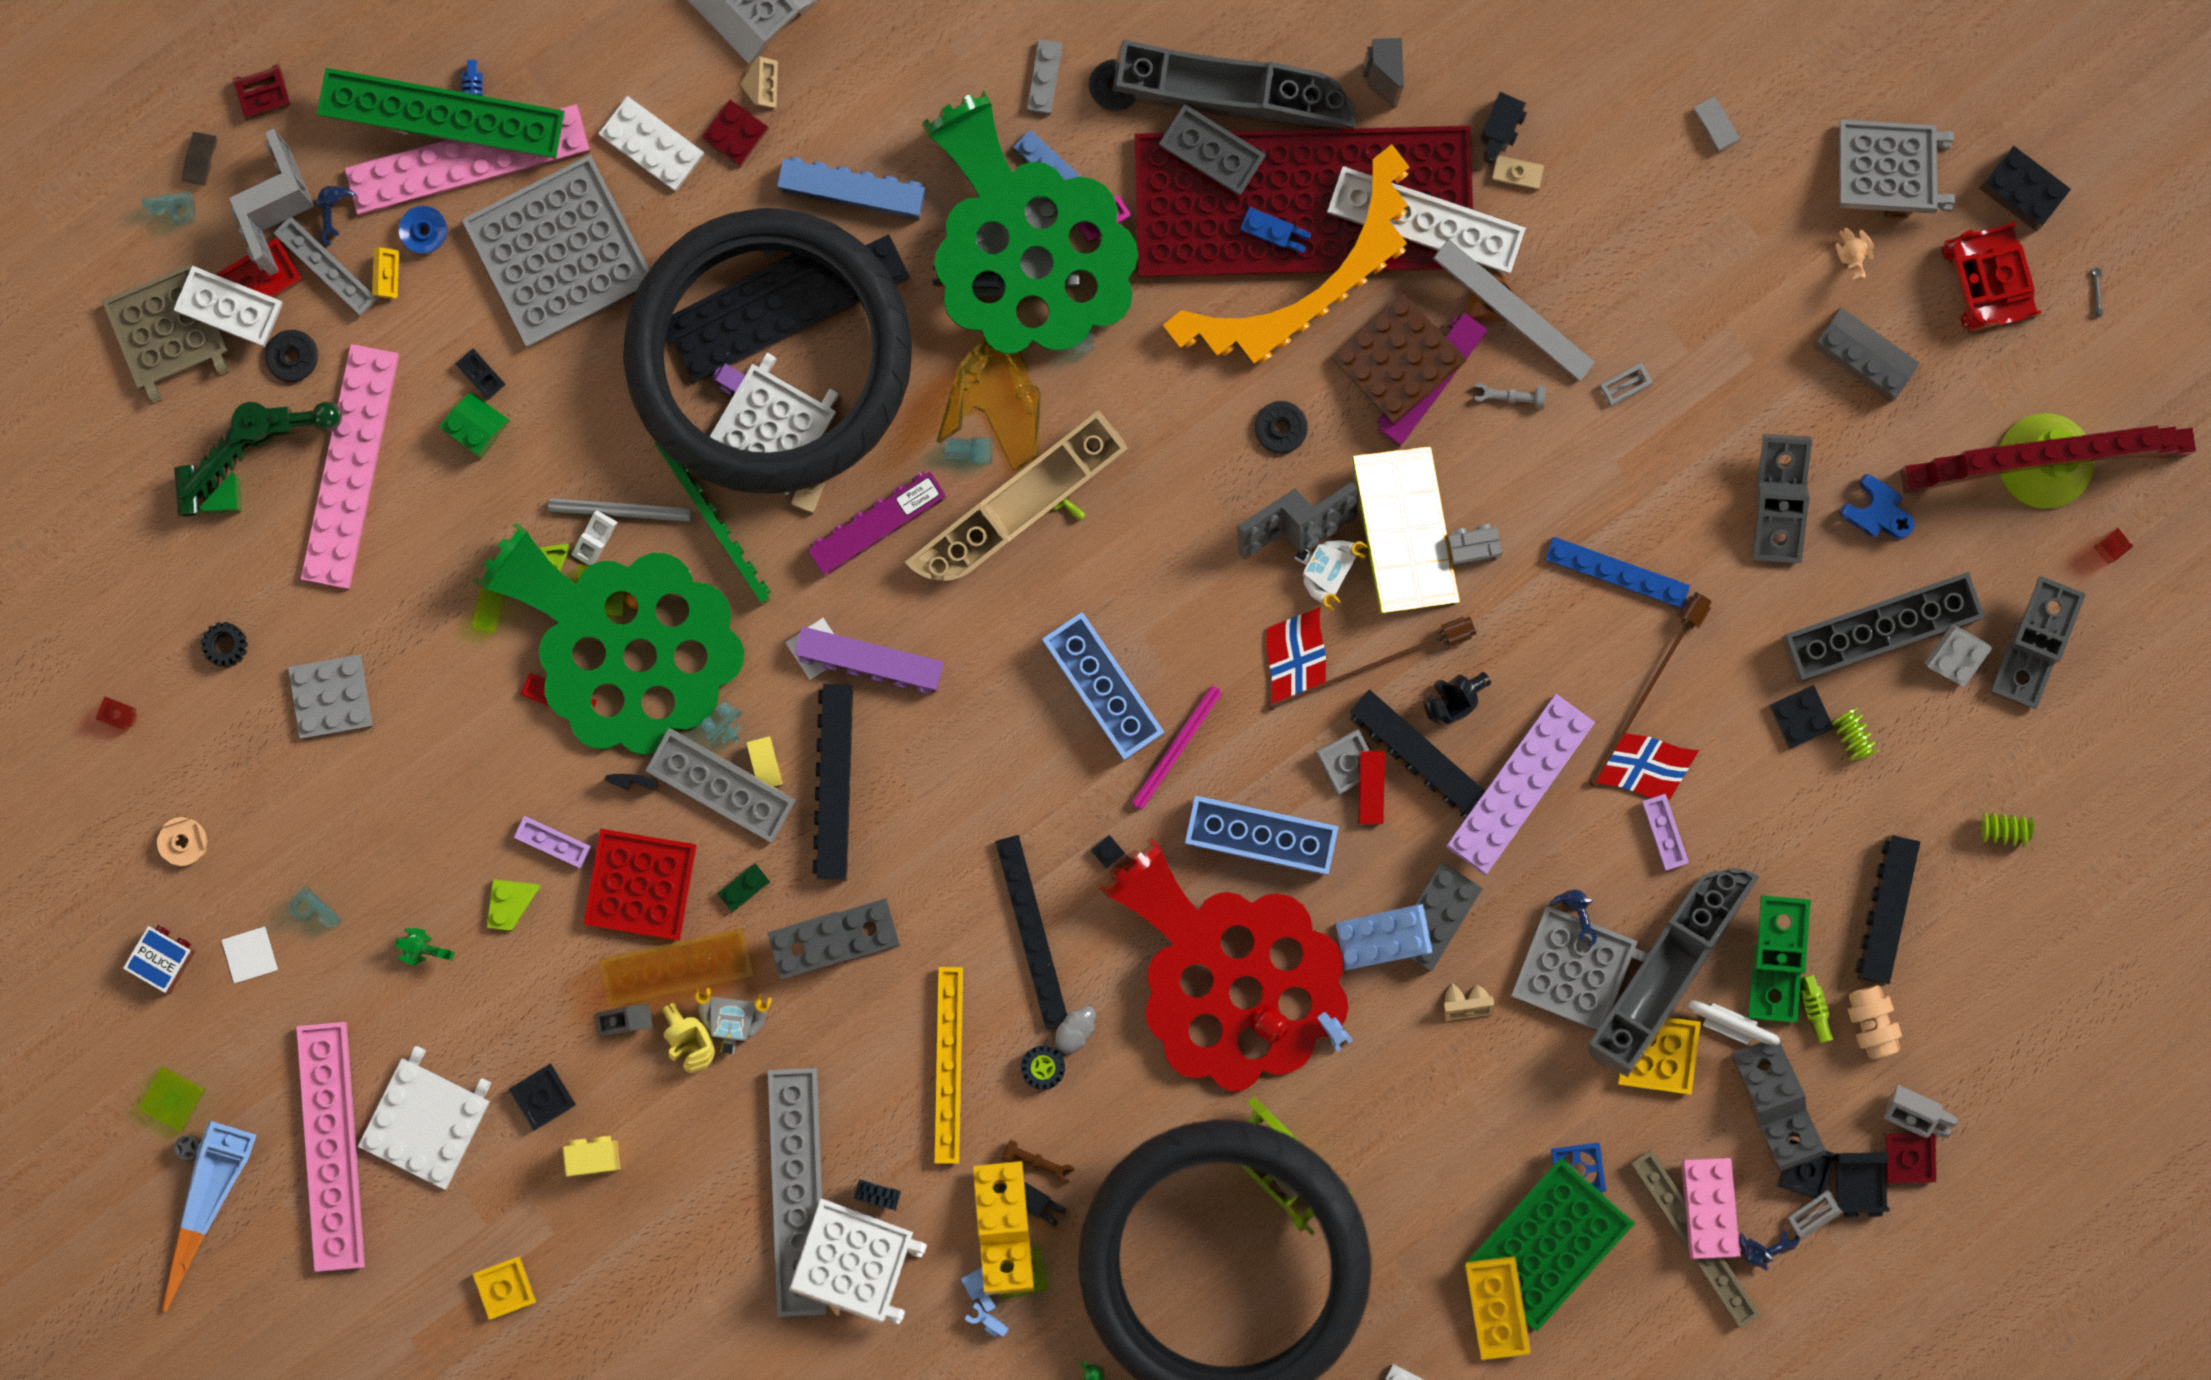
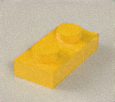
(385, 273)

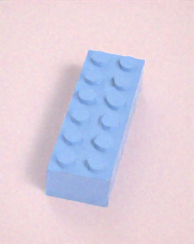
(1103, 686)
(1261, 835)

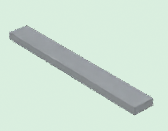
(1513, 310)

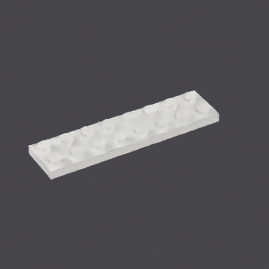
(1433, 221)

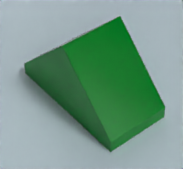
(225, 498)

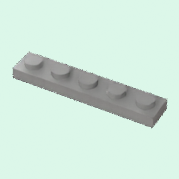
(325, 266)

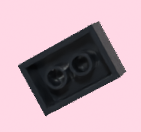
(2025, 188)

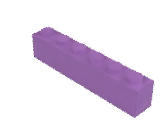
(869, 659)

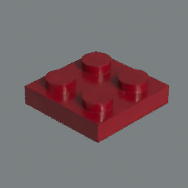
(735, 132)
(1910, 1158)

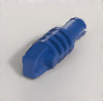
(471, 80)

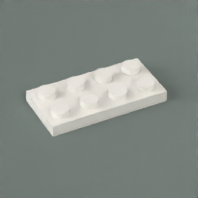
(651, 144)
(228, 306)

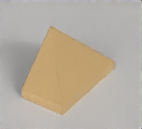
(761, 82)

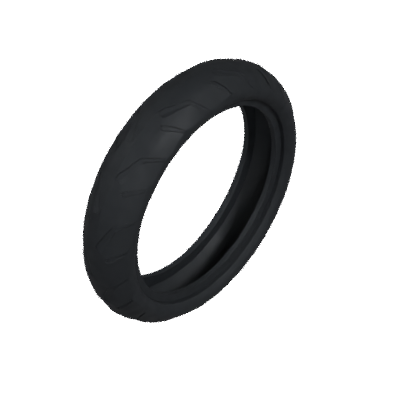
(745, 233)
(1235, 1144)

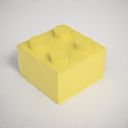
(591, 1157)

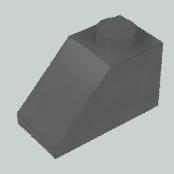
(624, 1020)

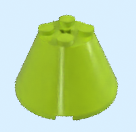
(2047, 485)

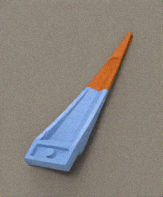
(215, 1170)

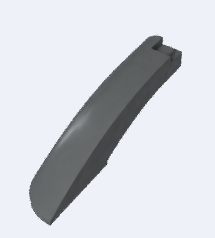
(1231, 86)
(1670, 969)

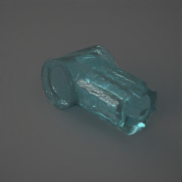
(976, 450)

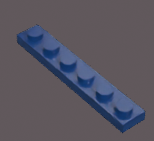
(1617, 572)

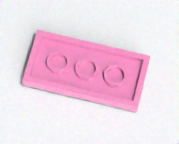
(1710, 1208)

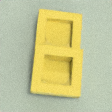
(764, 761)

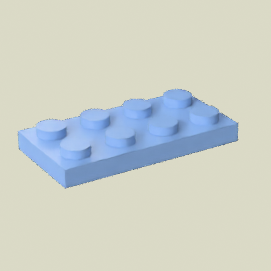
(1383, 937)

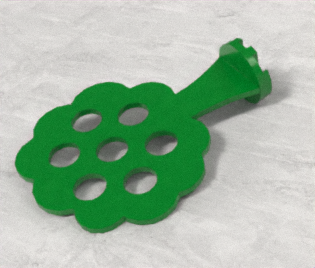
(972, 143)
(529, 576)

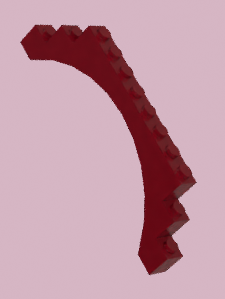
(1986, 462)

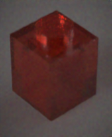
(2113, 546)

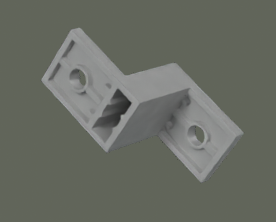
(270, 202)

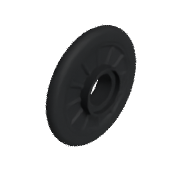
(1102, 93)
(294, 370)
(1284, 412)

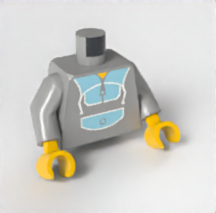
(731, 1018)

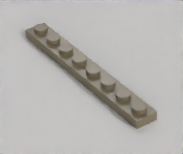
(1674, 1209)

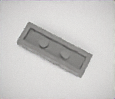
(1044, 77)

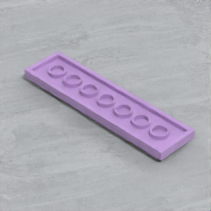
(1520, 784)

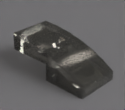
(198, 158)

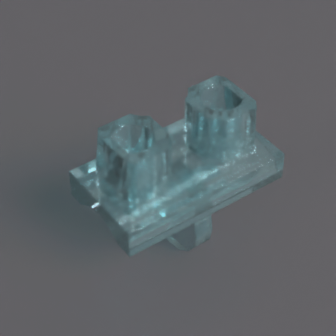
(712, 730)

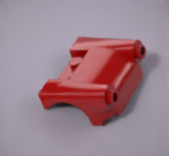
(1992, 277)

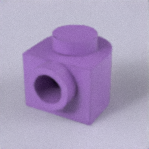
(728, 379)

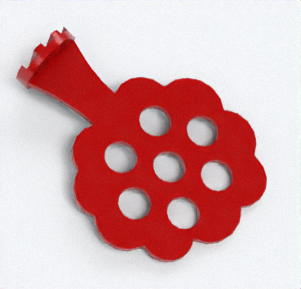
(1195, 935)

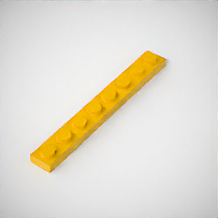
(948, 1065)

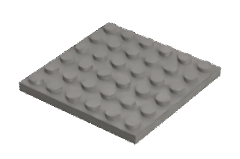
(558, 250)

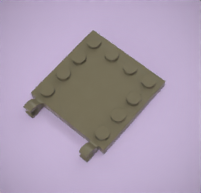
(156, 337)

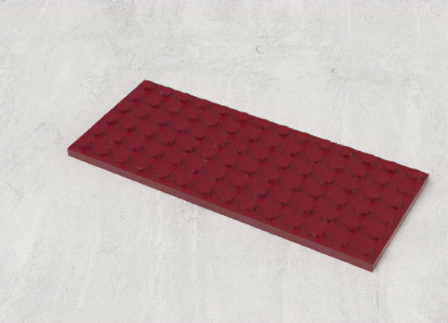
(1195, 223)

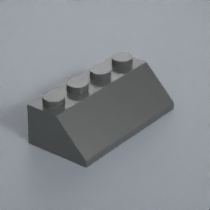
(1385, 68)
(1866, 354)

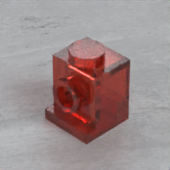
(107, 709)

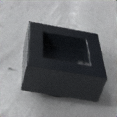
(1108, 851)

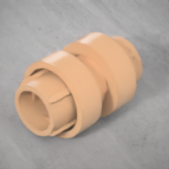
(1878, 1039)

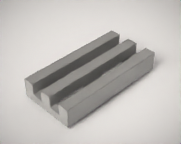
(1607, 394)
(1819, 1222)

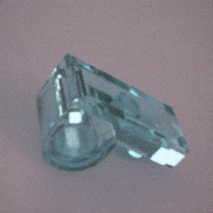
(172, 203)
(316, 905)

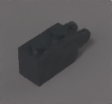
(1501, 125)

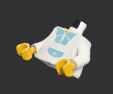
(1328, 568)

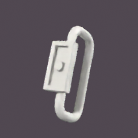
(1731, 1024)

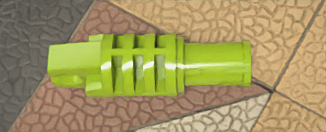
(1816, 1008)

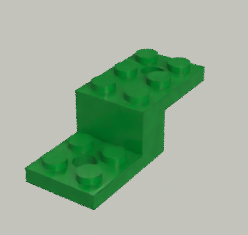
(1779, 958)

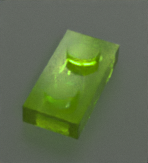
(487, 611)

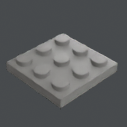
(330, 696)

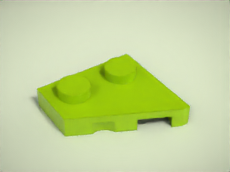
(509, 902)

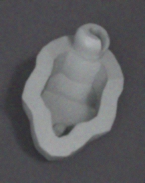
(1075, 1030)

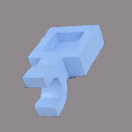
(1334, 1030)
(975, 1288)
(993, 1325)

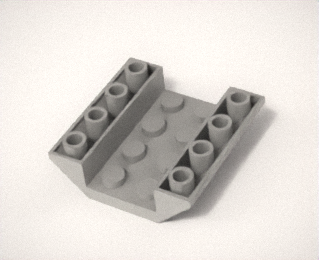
(750, 23)

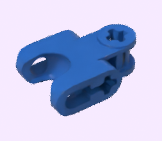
(1882, 512)

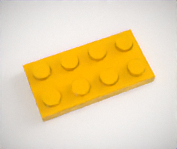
(1498, 1308)

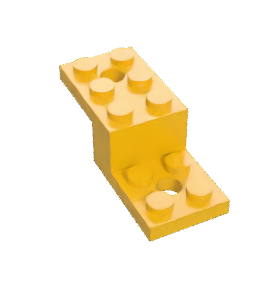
(1003, 1228)

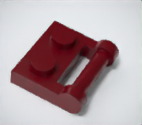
(264, 98)

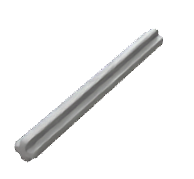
(620, 509)

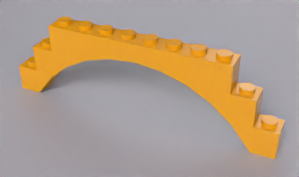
(1375, 245)

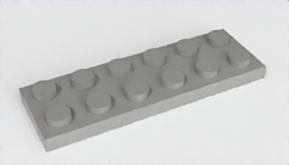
(720, 785)

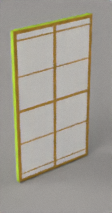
(1405, 529)

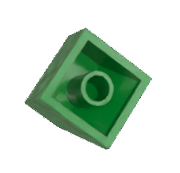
(474, 424)

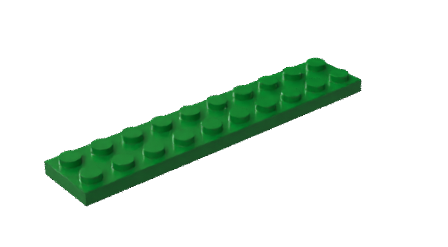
(440, 113)

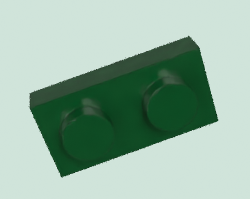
(743, 887)

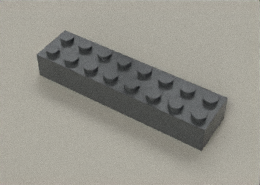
(1882, 627)

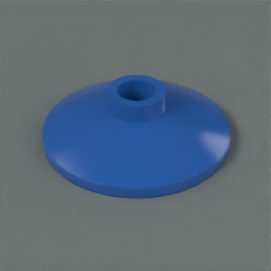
(414, 221)

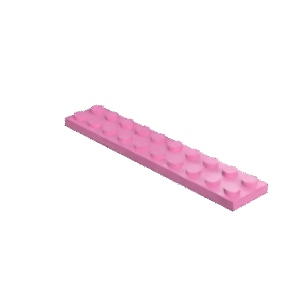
(449, 167)
(350, 467)
(330, 1146)

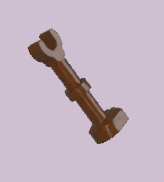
(1036, 1160)

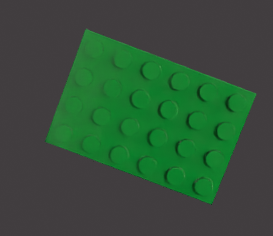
(1556, 1239)

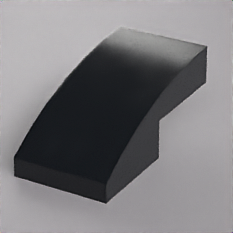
(480, 374)
(625, 781)

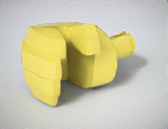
(688, 1036)

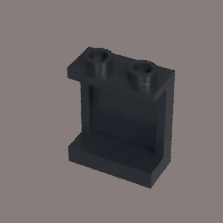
(1861, 1183)

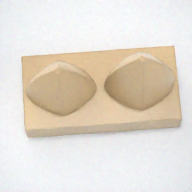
(1458, 1008)

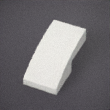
(594, 538)

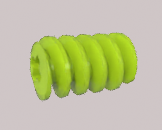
(1855, 735)
(2006, 829)

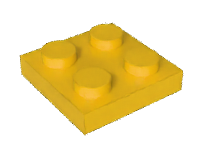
(504, 1287)

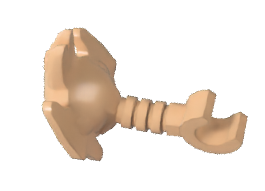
(1855, 251)

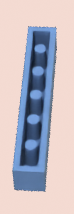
(851, 188)

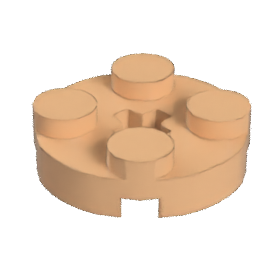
(170, 835)

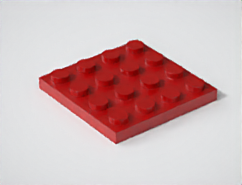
(640, 884)

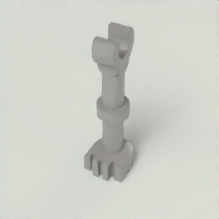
(1512, 395)

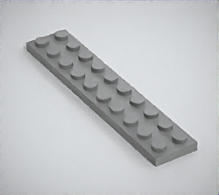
(794, 1178)

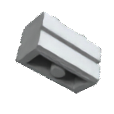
(1474, 545)

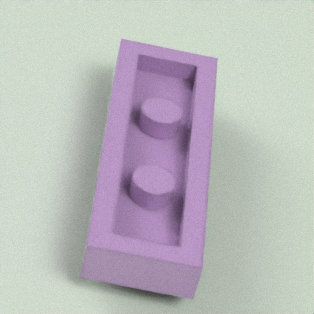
(1665, 832)
(552, 842)

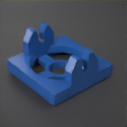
(1591, 1149)

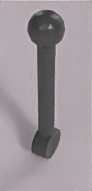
(2096, 272)

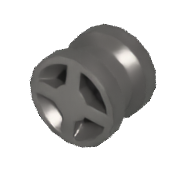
(184, 1145)

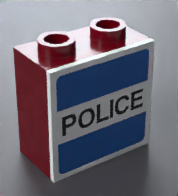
(159, 958)

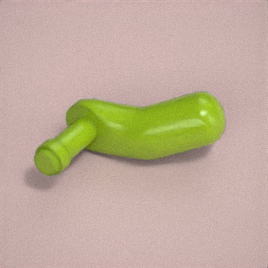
(1073, 510)

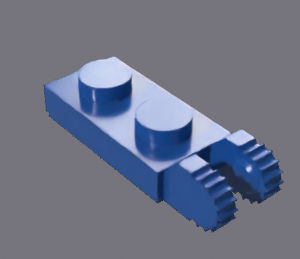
(1273, 230)

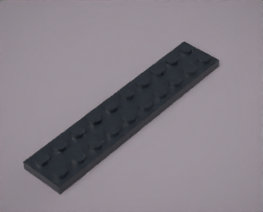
(778, 315)

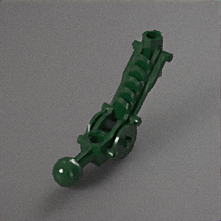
(250, 426)

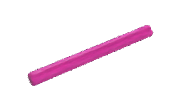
(1176, 747)

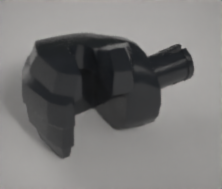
(1457, 700)

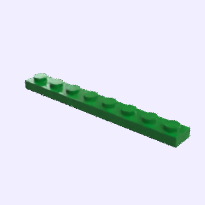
(720, 529)

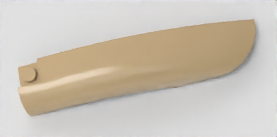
(1020, 501)

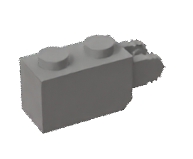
(1918, 1114)

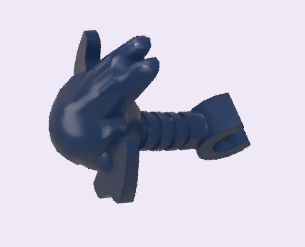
(327, 199)
(1577, 901)
(1758, 1255)

